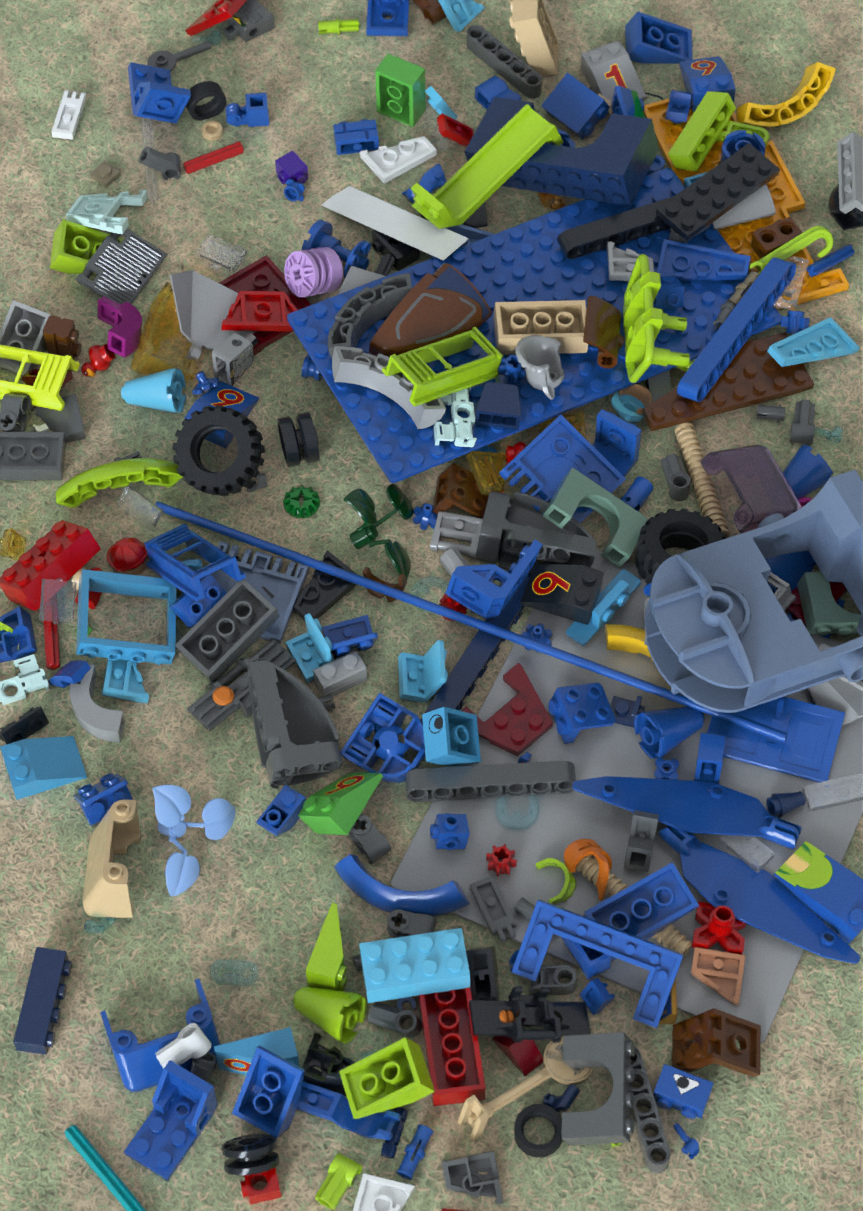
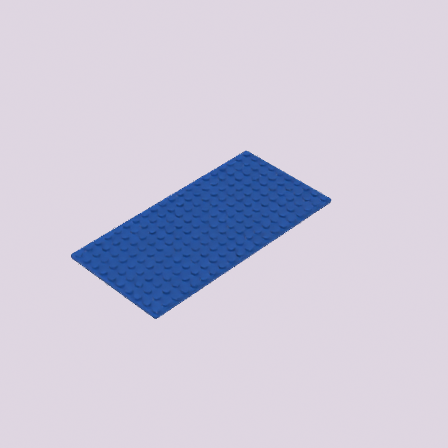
(522, 267)

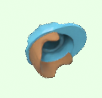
(631, 402)

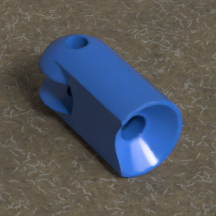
(638, 493)

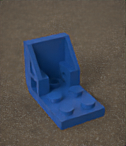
(154, 95)
(474, 586)
(180, 1113)

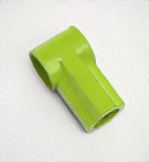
(339, 1178)

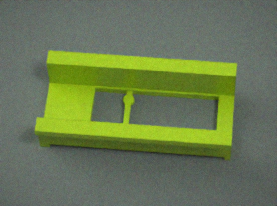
(432, 386)

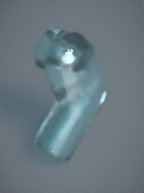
(99, 926)

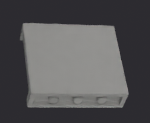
(850, 172)

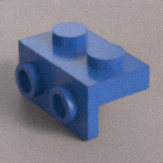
(670, 294)

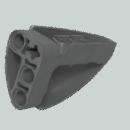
(291, 727)

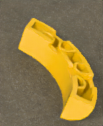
(806, 96)
(626, 639)

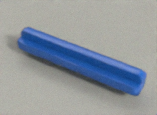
(830, 260)

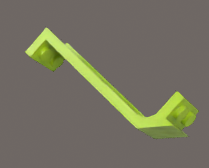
(486, 170)

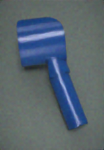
(691, 1145)

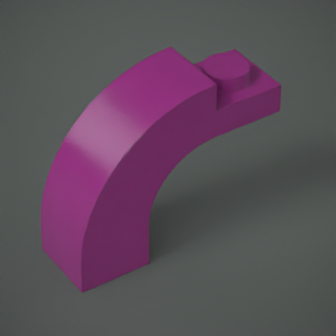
(126, 323)

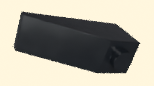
(483, 973)

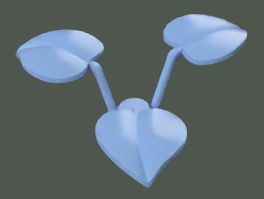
(170, 806)

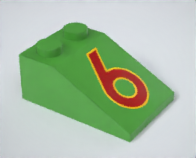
(340, 803)

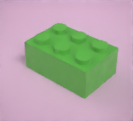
(400, 90)

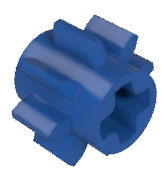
(794, 321)
(512, 369)

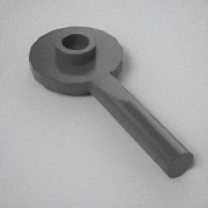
(168, 61)

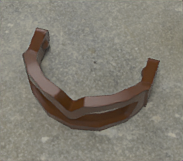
(401, 585)

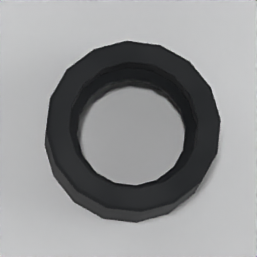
(210, 109)
(532, 1149)

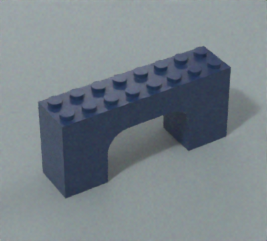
(602, 172)

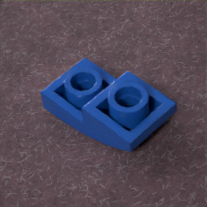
(70, 673)

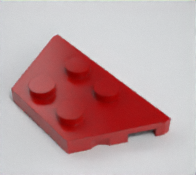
(259, 312)

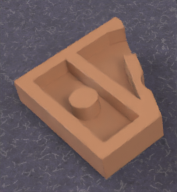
(719, 972)

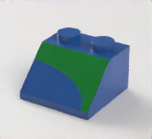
(627, 102)

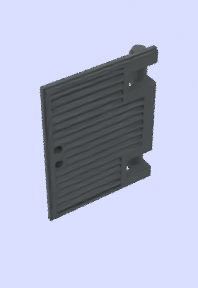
(121, 267)

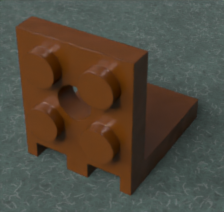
(711, 1040)

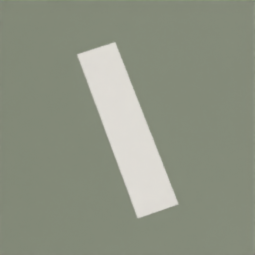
(395, 222)

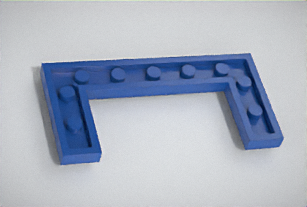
(659, 960)

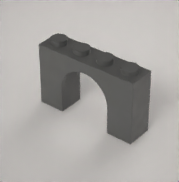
(612, 1120)

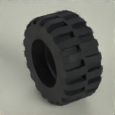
(190, 443)
(671, 530)

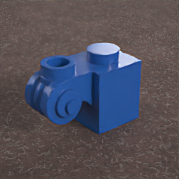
(253, 113)

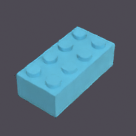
(414, 965)

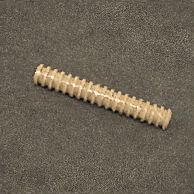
(699, 477)
(668, 936)

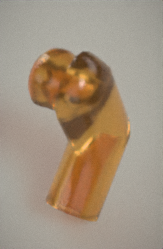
(551, 201)

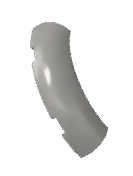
(364, 369)

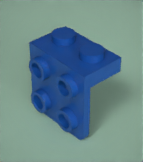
(350, 635)
(579, 709)

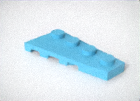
(813, 344)

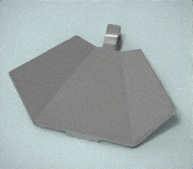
(201, 309)
(839, 693)

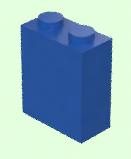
(575, 106)

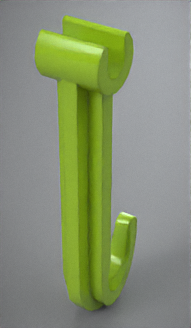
(797, 244)

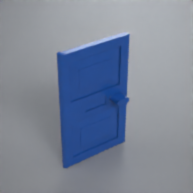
(808, 746)

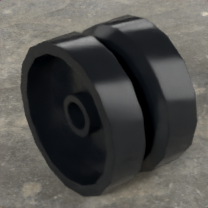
(302, 438)

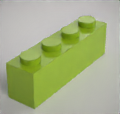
(701, 131)

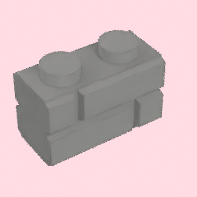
(340, 674)

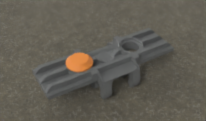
(223, 700)

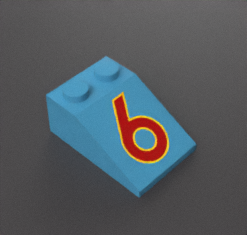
(239, 1054)

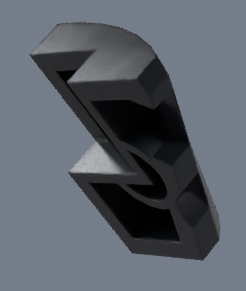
(330, 1063)

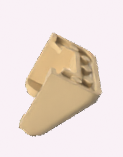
(106, 882)

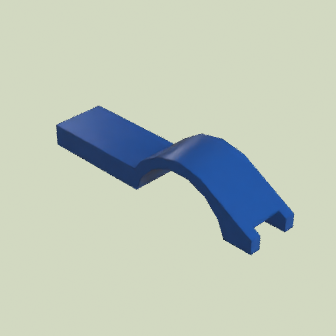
(336, 1108)

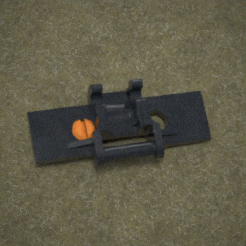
(520, 1011)

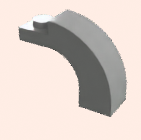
(97, 721)

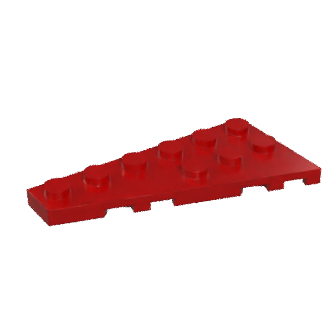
(217, 13)

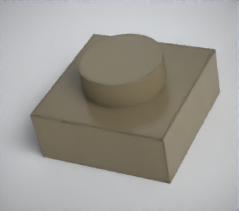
(105, 174)

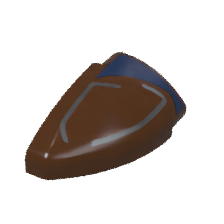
(432, 311)

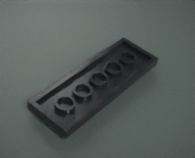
(717, 191)

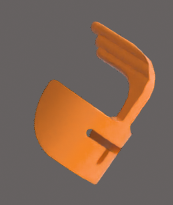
(578, 850)

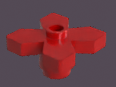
(718, 926)

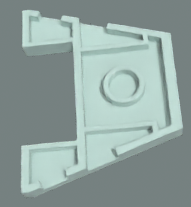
(98, 210)

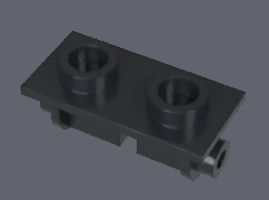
(26, 726)

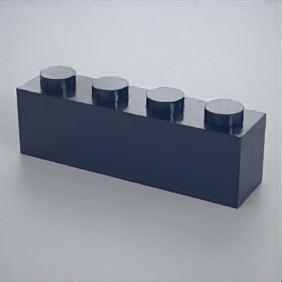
(41, 1001)

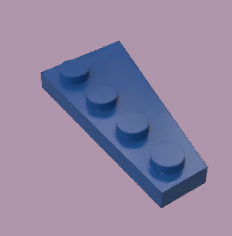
(700, 263)

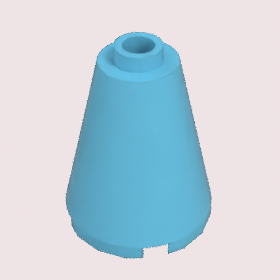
(157, 391)

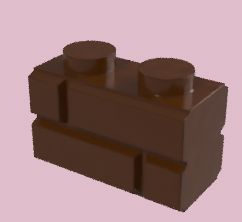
(61, 337)

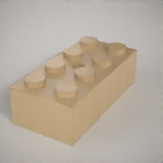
(535, 35)
(547, 318)

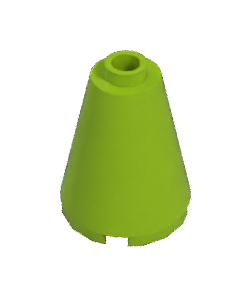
(332, 1010)

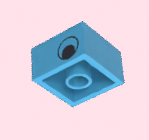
(451, 737)

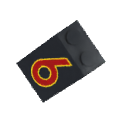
(564, 590)

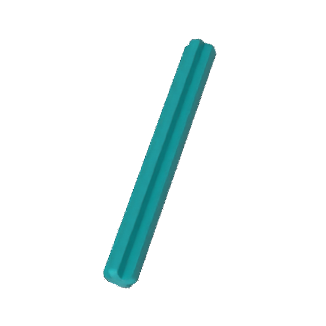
(102, 1169)

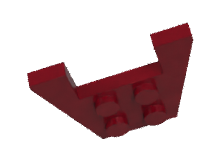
(519, 720)

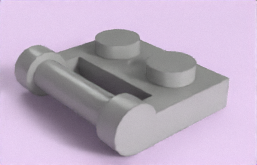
(459, 528)

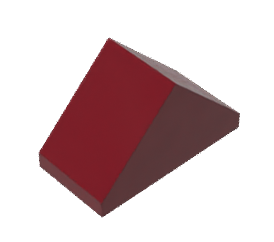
(523, 1054)

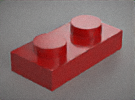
(454, 130)

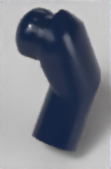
(563, 1102)

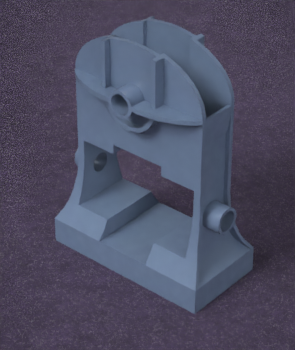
(720, 626)

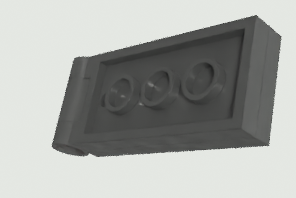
(32, 455)

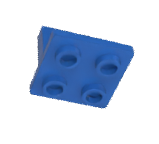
(98, 798)

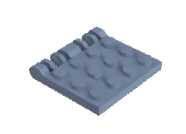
(258, 575)

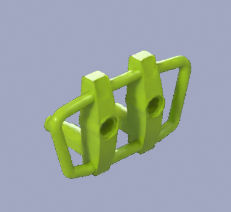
(644, 322)

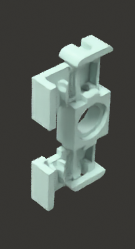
(460, 427)
(30, 680)

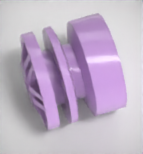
(313, 272)

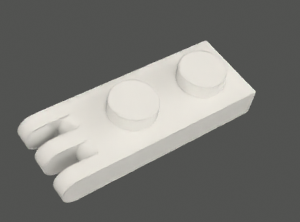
(68, 115)

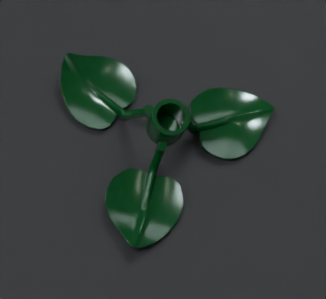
(367, 532)

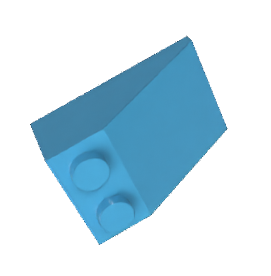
(42, 764)

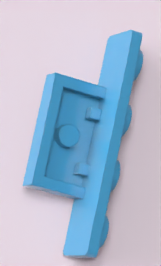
(608, 602)

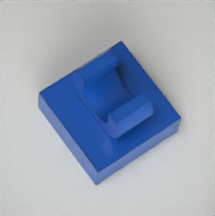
(596, 996)

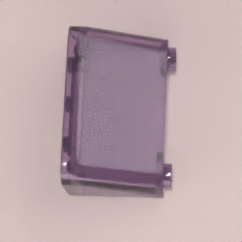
(756, 481)

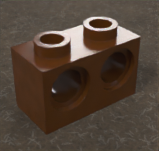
(774, 236)

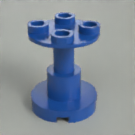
(322, 236)

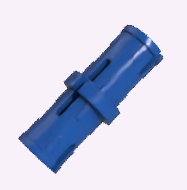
(407, 1166)

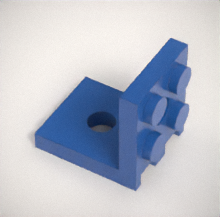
(387, 27)
(617, 441)

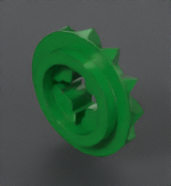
(310, 505)

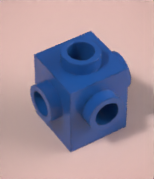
(450, 831)

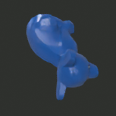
(430, 180)

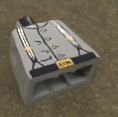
(233, 357)

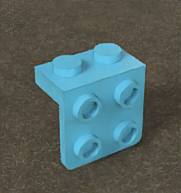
(310, 648)
(422, 675)

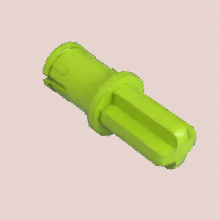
(338, 26)

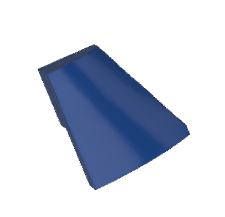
(22, 634)

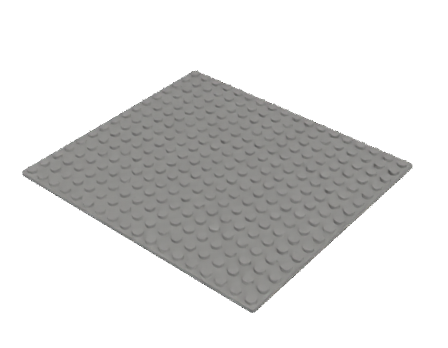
(577, 816)

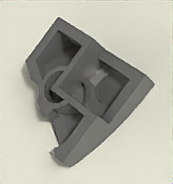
(64, 421)
(463, 1175)

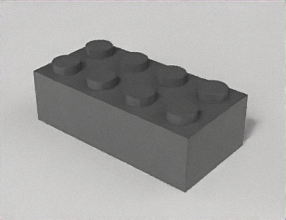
(227, 630)

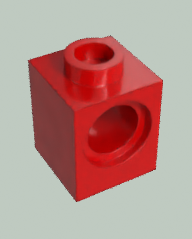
(270, 1192)

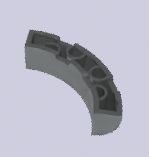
(366, 309)

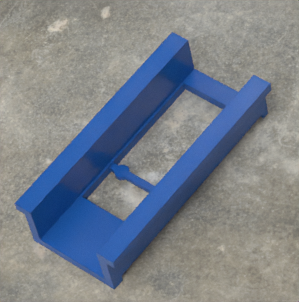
(180, 574)

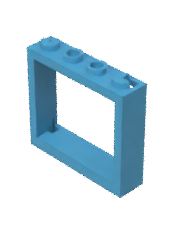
(125, 585)

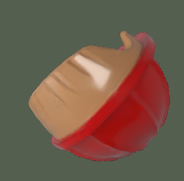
(128, 556)

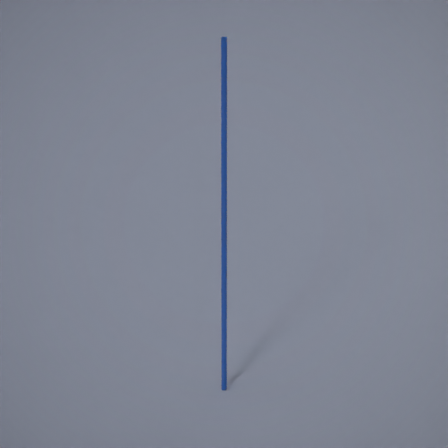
(470, 621)

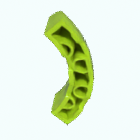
(116, 475)

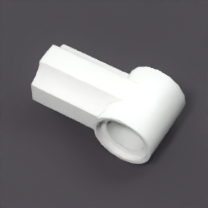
(189, 1044)

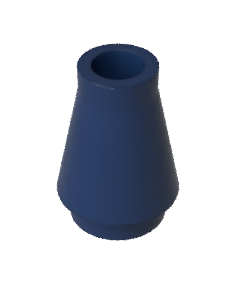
(783, 803)

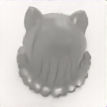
(541, 362)

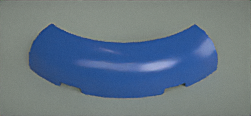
(386, 898)

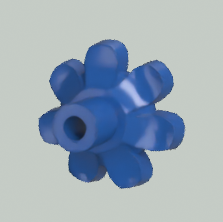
(204, 383)
(425, 516)
(538, 633)

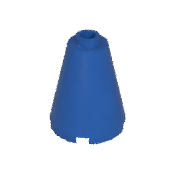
(806, 472)
(666, 729)

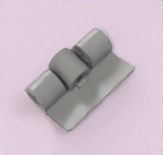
(752, 208)

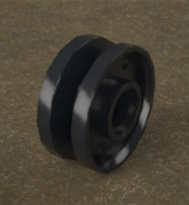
(250, 1154)

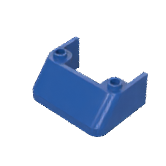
(139, 1063)

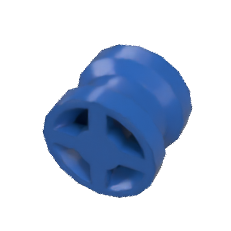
(310, 370)

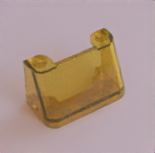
(162, 341)

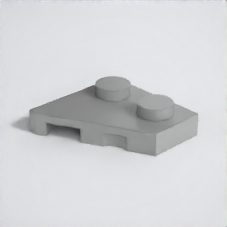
(622, 263)

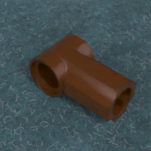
(431, 10)

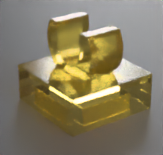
(12, 544)

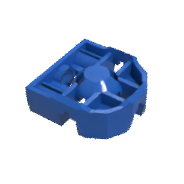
(390, 748)

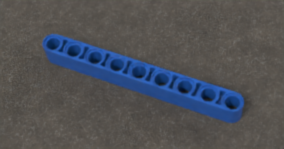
(736, 329)

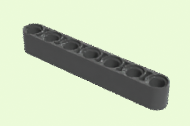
(490, 781)

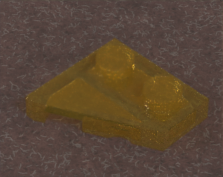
(486, 470)

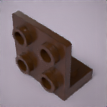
(459, 488)

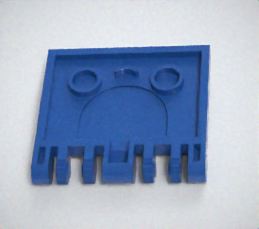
(551, 458)

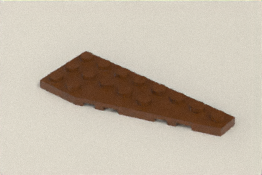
(747, 381)

